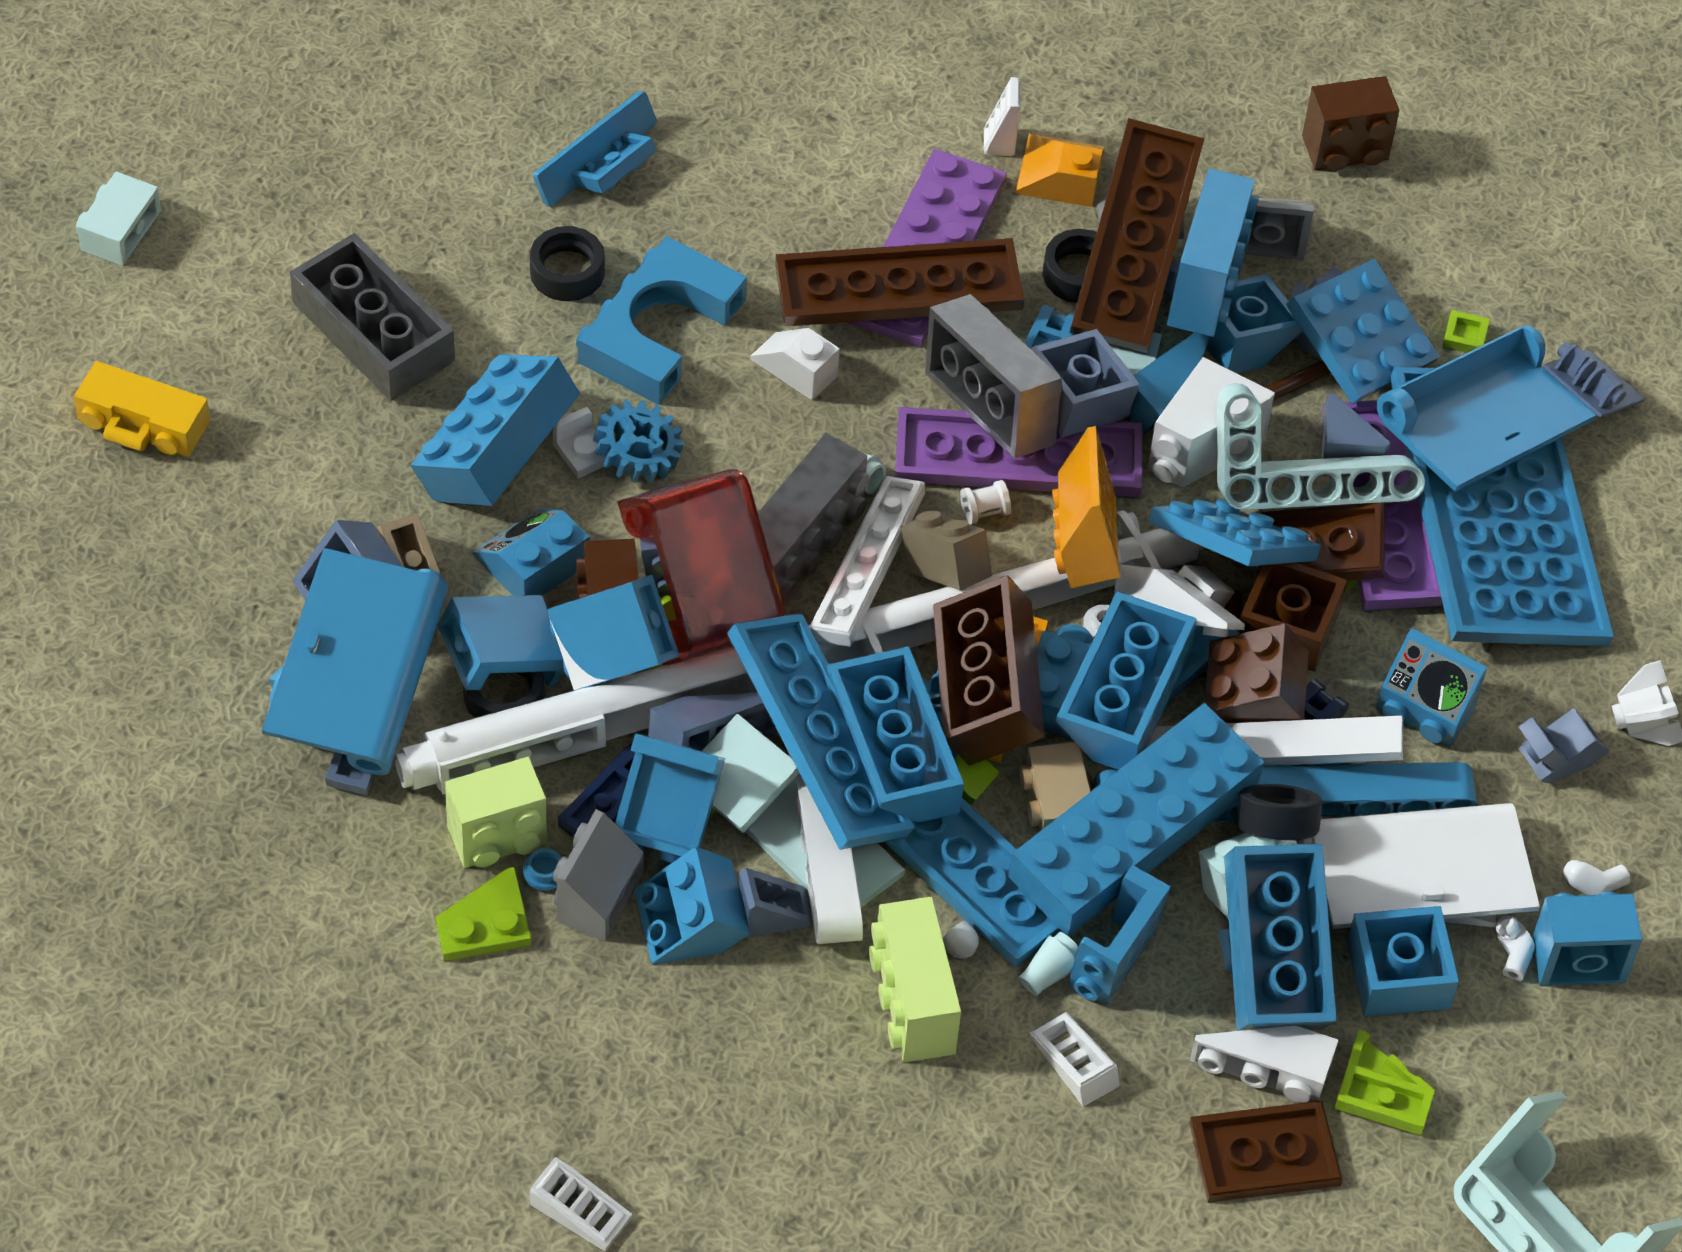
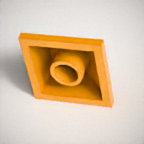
(1060, 170)

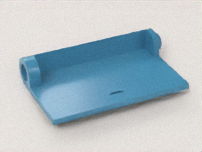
(1483, 409)
(368, 662)

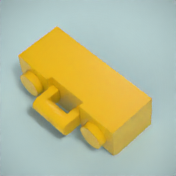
(141, 410)

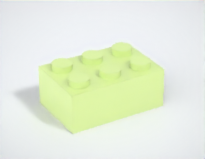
(915, 980)

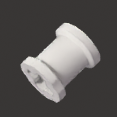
(985, 501)

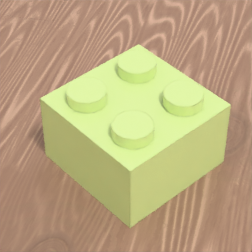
(496, 813)

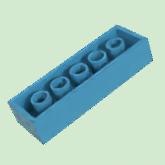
(1135, 818)

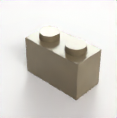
(946, 550)

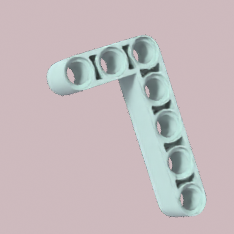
(1300, 472)

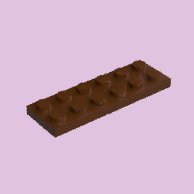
(1137, 234)
(896, 281)

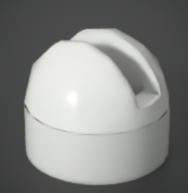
(961, 940)

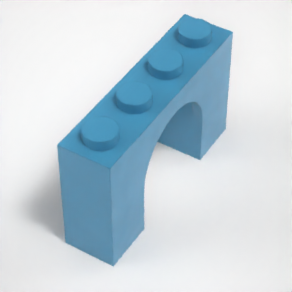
(667, 276)

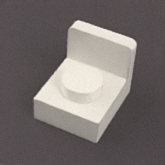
(575, 442)

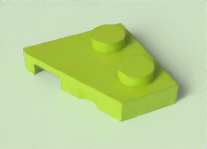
(485, 920)
(1383, 1089)

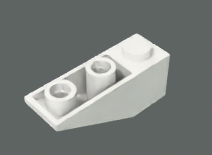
(1174, 592)
(1274, 1057)

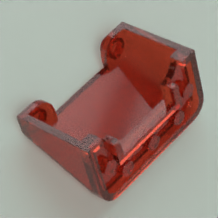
(709, 557)

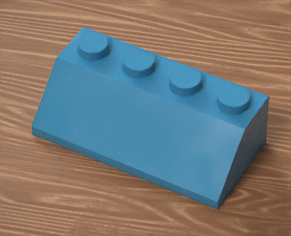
(1126, 679)
(898, 735)

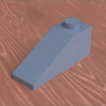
(698, 719)

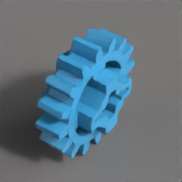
(638, 441)

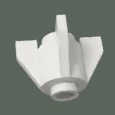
(1646, 707)

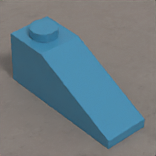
(1164, 378)

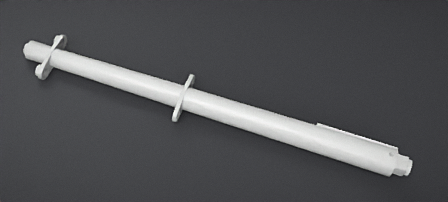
(601, 712)

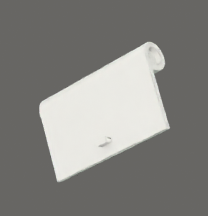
(1448, 858)

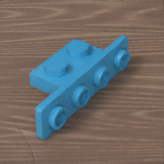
(601, 153)

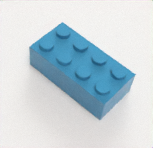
(1213, 253)
(495, 429)
(1279, 936)

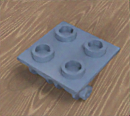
(1592, 381)

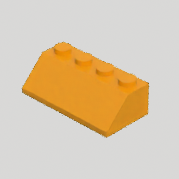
(1086, 516)

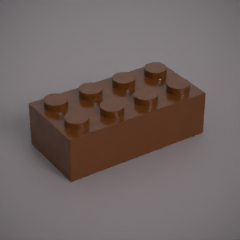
(988, 670)

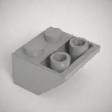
(597, 877)

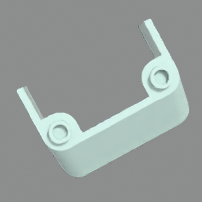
(1518, 1211)

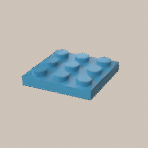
(1361, 329)
(1234, 533)

